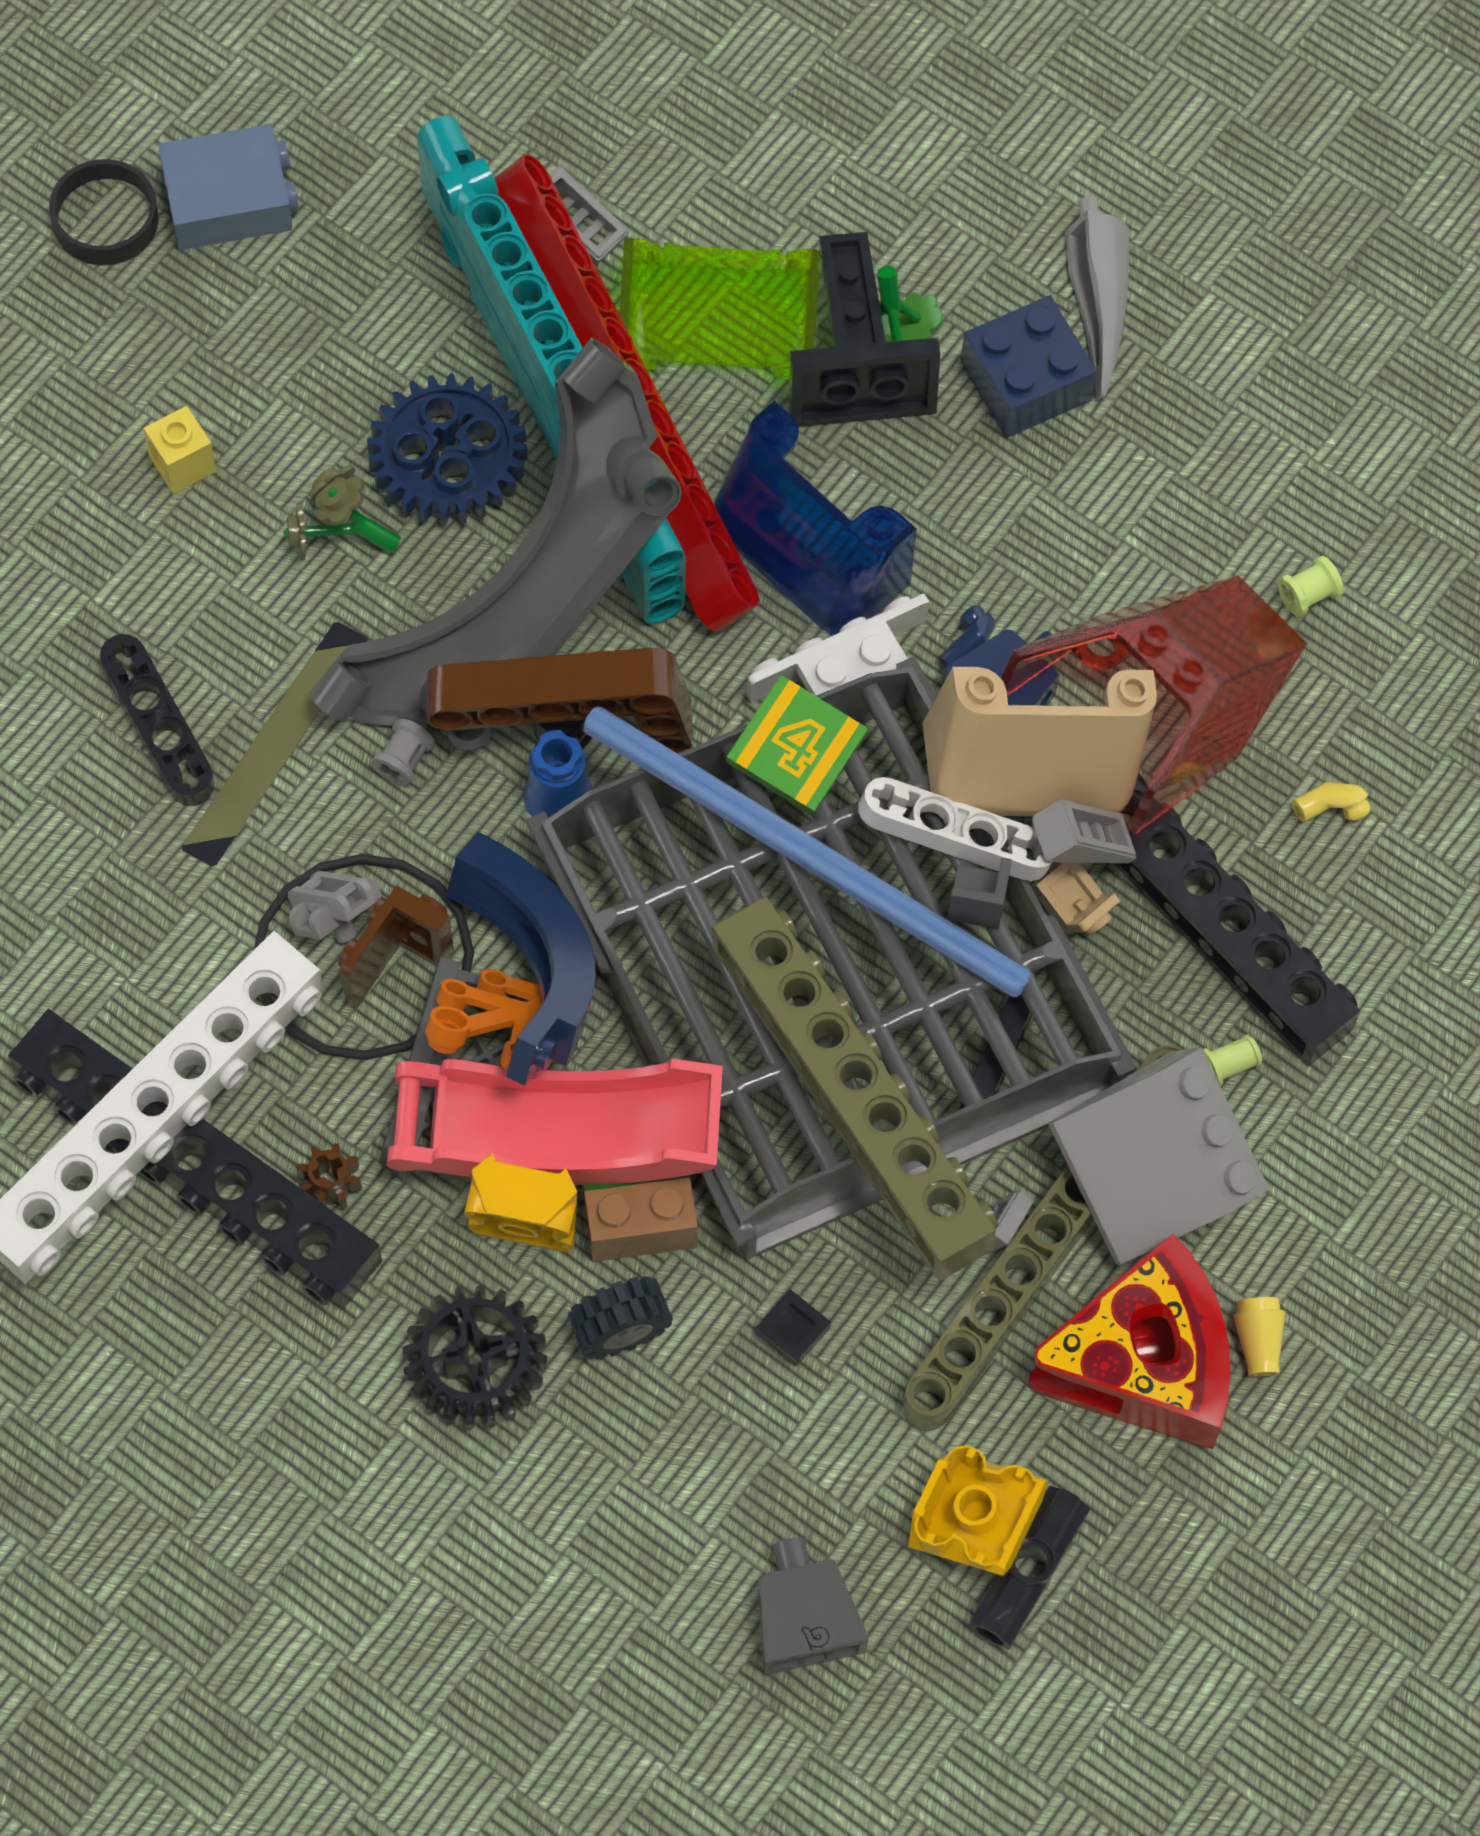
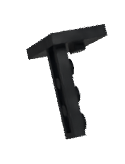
(862, 372)

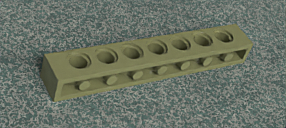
(942, 1241)

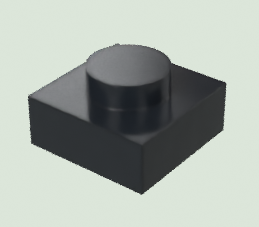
(793, 1327)

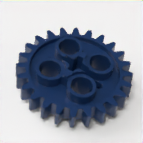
(410, 430)

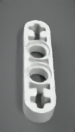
(958, 821)

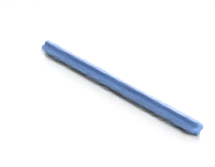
(807, 852)

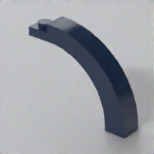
(549, 935)

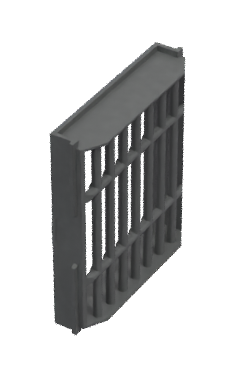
(965, 1134)

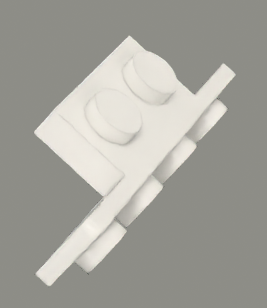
(855, 651)

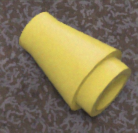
(1260, 1334)

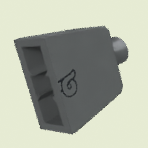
(806, 1612)

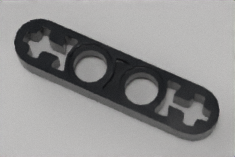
(157, 719)

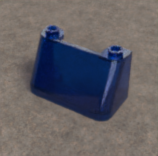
(802, 540)

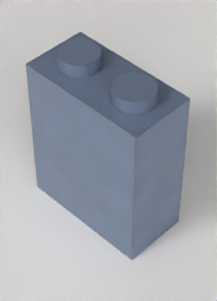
(228, 186)

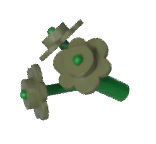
(337, 498)

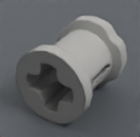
(403, 752)

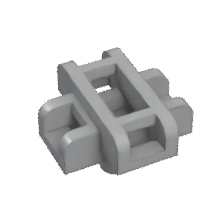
(330, 904)

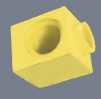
(180, 449)

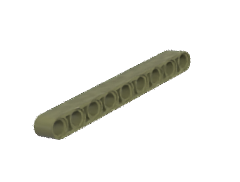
(1003, 1296)

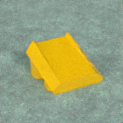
(522, 1205)
(976, 1510)

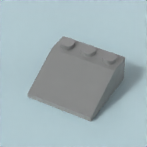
(1158, 1154)

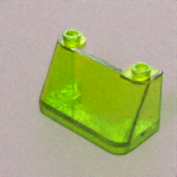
(719, 304)

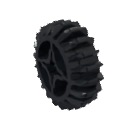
(456, 1363)

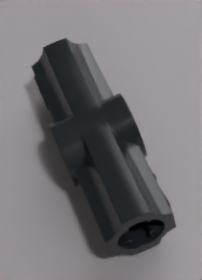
(1015, 1595)

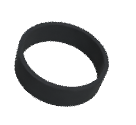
(94, 171)

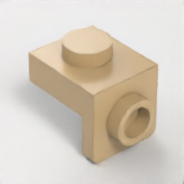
(1074, 898)

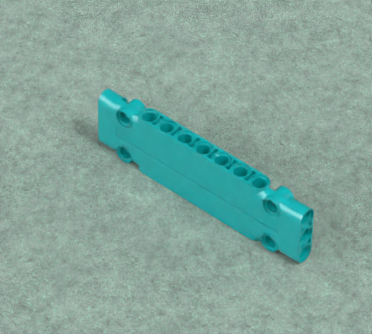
(484, 242)

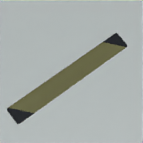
(266, 753)

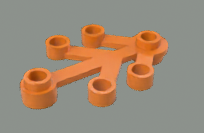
(450, 1026)

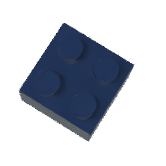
(1028, 366)

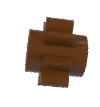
(337, 1166)

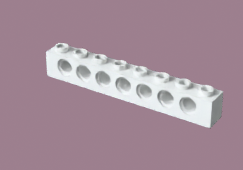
(268, 969)

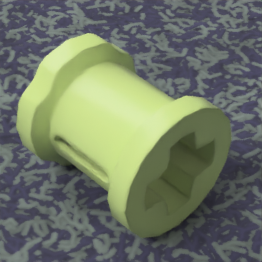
(1310, 586)

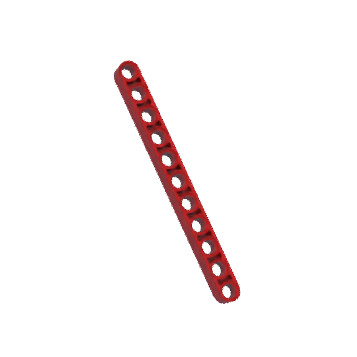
(713, 568)

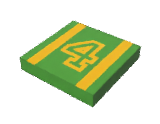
(796, 745)

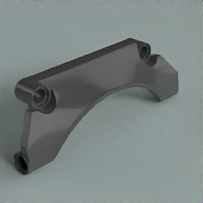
(575, 551)

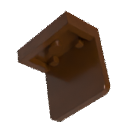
(393, 922)

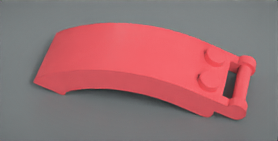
(593, 1123)

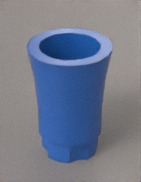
(555, 774)

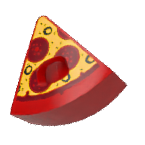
(1146, 1350)

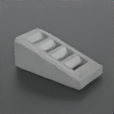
(589, 207)
(1076, 835)

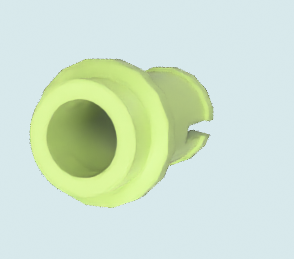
(1234, 1058)

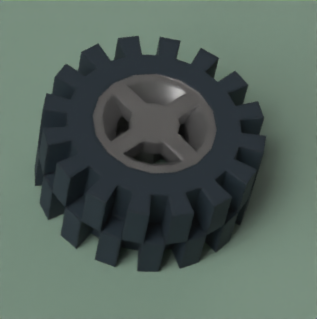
(620, 1317)

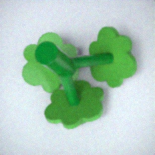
(909, 318)

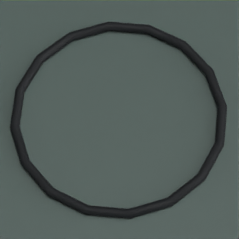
(344, 862)

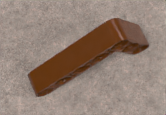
(564, 689)

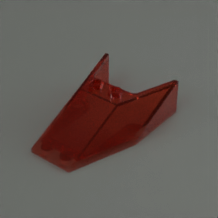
(1210, 649)

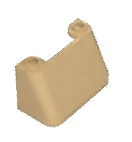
(1033, 755)

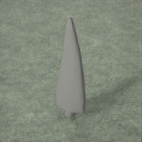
(1100, 280)

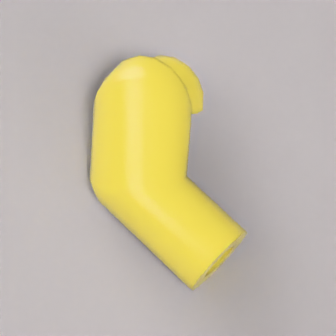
(1332, 795)

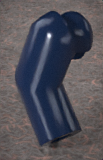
(979, 629)

